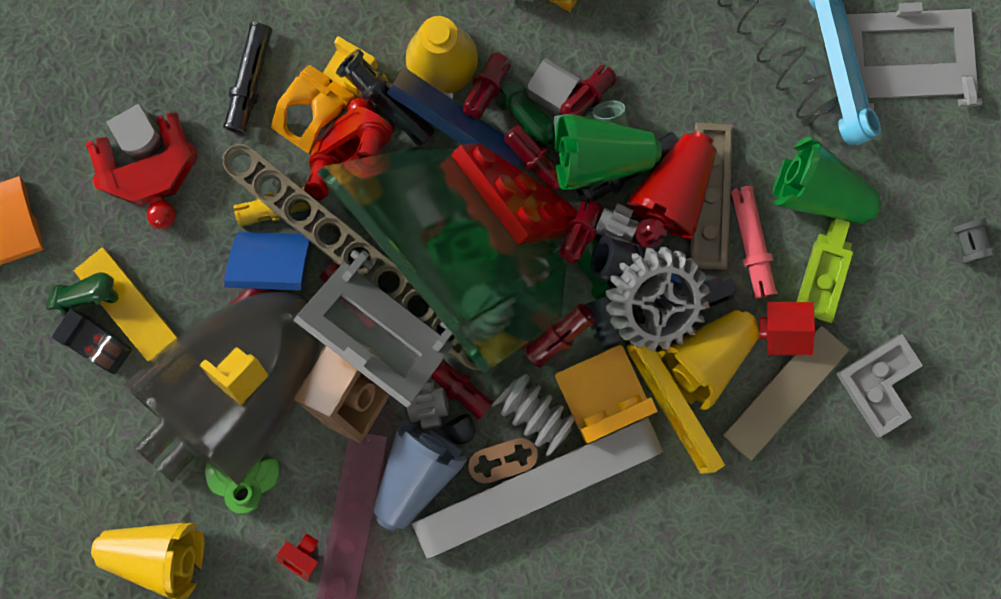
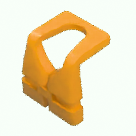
(325, 99)

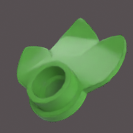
(258, 482)

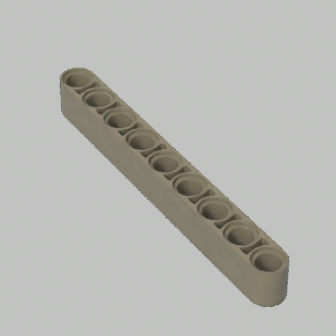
(319, 219)

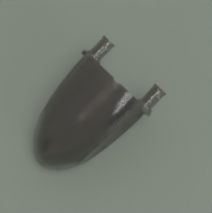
(200, 412)

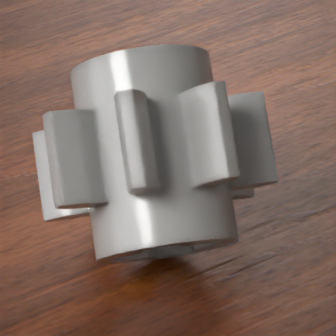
(617, 223)
(429, 406)

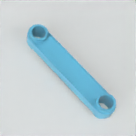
(859, 120)

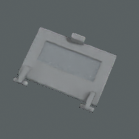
(916, 53)
(374, 332)

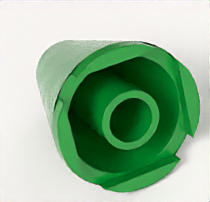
(601, 151)
(824, 185)

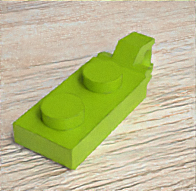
(827, 271)

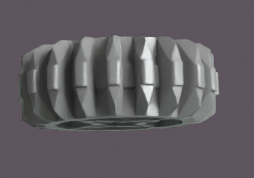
(671, 314)

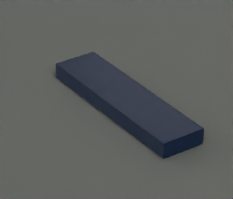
(448, 115)

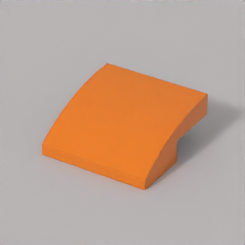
(18, 226)

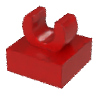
(299, 559)

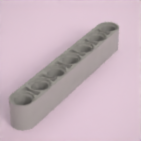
(537, 487)

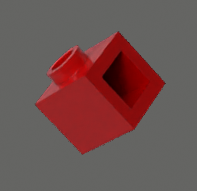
(788, 328)

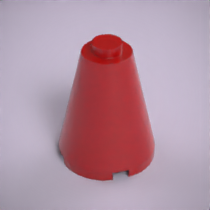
(677, 186)

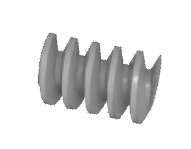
(535, 413)

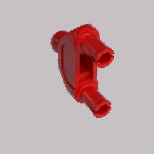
(349, 138)
(150, 178)

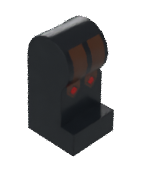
(92, 341)

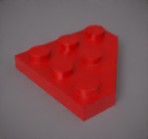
(519, 201)

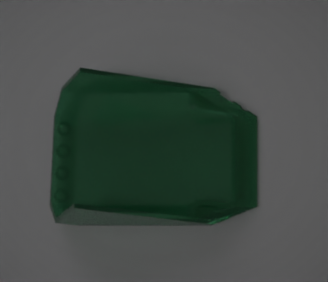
(454, 250)

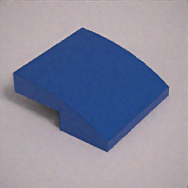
(267, 261)

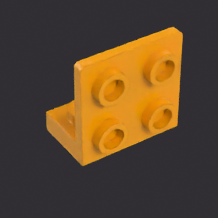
(604, 394)

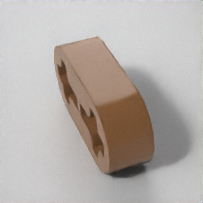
(506, 469)

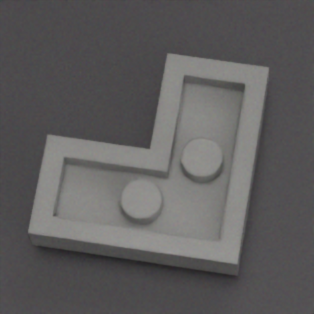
(871, 382)

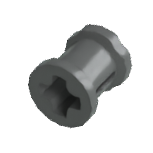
(974, 240)

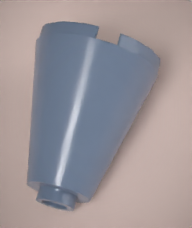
(414, 474)

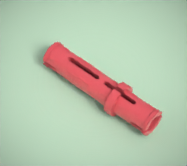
(754, 244)

